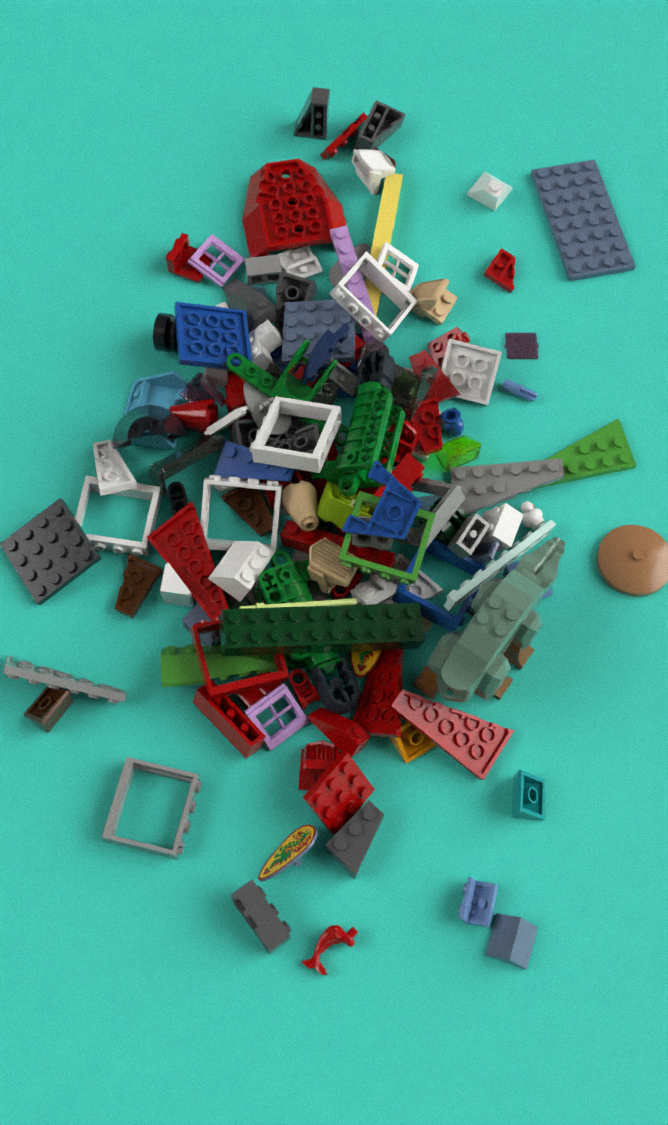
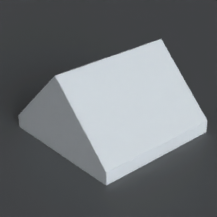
(174, 590)

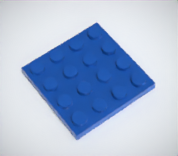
(210, 335)

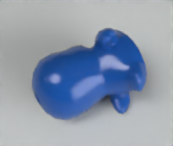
(453, 422)

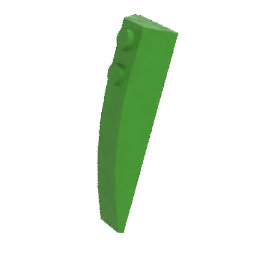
(182, 668)

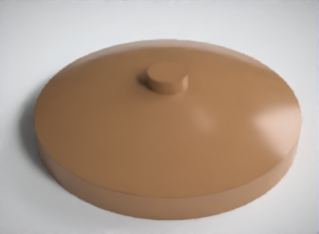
(633, 560)

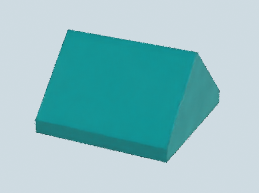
(528, 796)

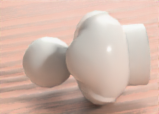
(531, 516)

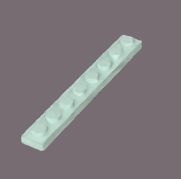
(495, 567)

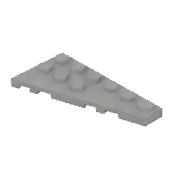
(497, 483)
(56, 679)

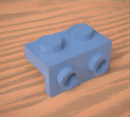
(478, 903)

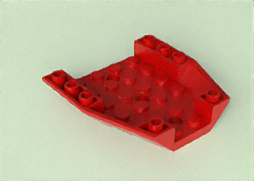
(270, 219)

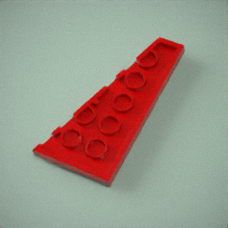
(186, 550)

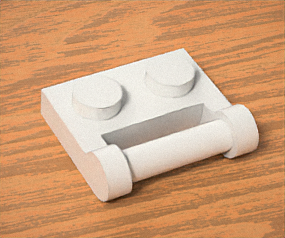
(369, 595)

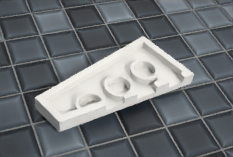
(111, 469)

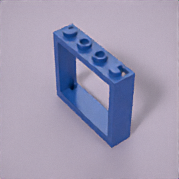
(430, 610)

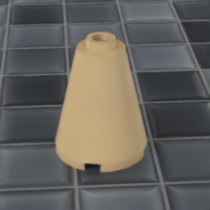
(301, 504)

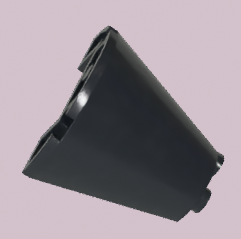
(147, 418)

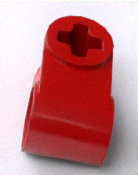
(355, 581)
(304, 692)

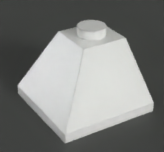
(489, 191)

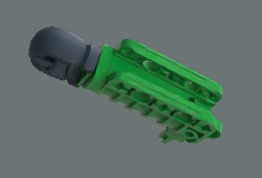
(368, 427)
(290, 586)

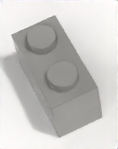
(262, 269)
(468, 536)

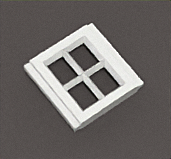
(400, 258)
(227, 420)

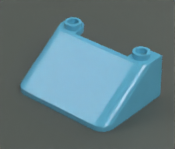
(161, 391)

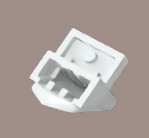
(372, 167)

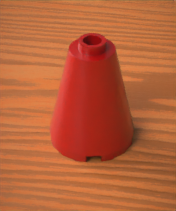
(197, 414)

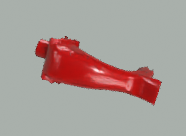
(332, 935)

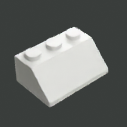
(241, 567)

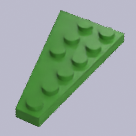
(596, 455)

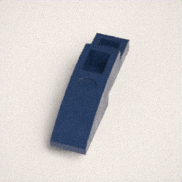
(322, 353)

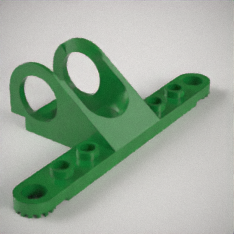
(287, 385)

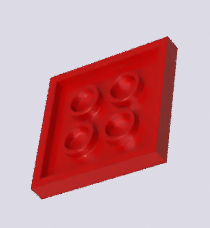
(338, 793)

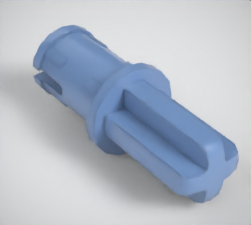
(519, 390)

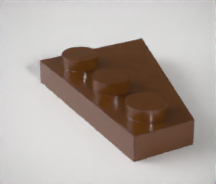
(250, 508)
(137, 583)

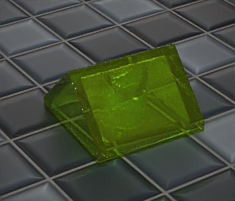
(458, 452)

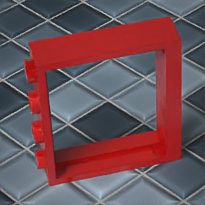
(237, 686)

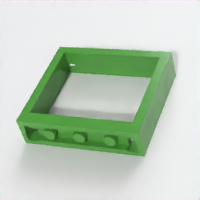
(385, 572)

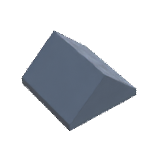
(511, 940)

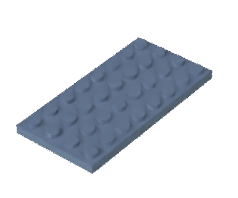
(582, 220)

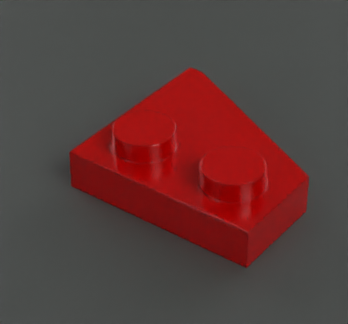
(502, 270)

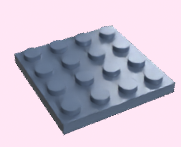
(310, 321)

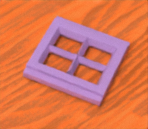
(225, 250)
(266, 702)

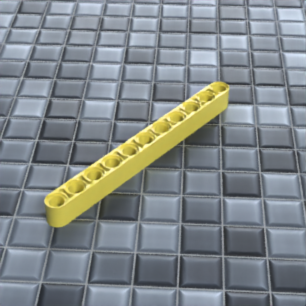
(384, 229)

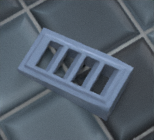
(485, 552)

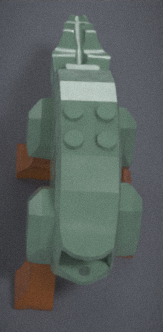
(496, 635)

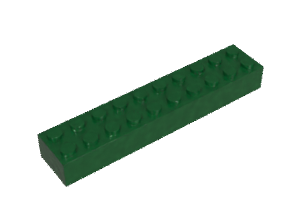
(320, 629)

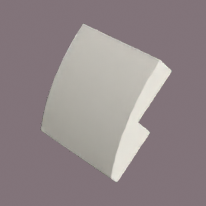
(300, 262)

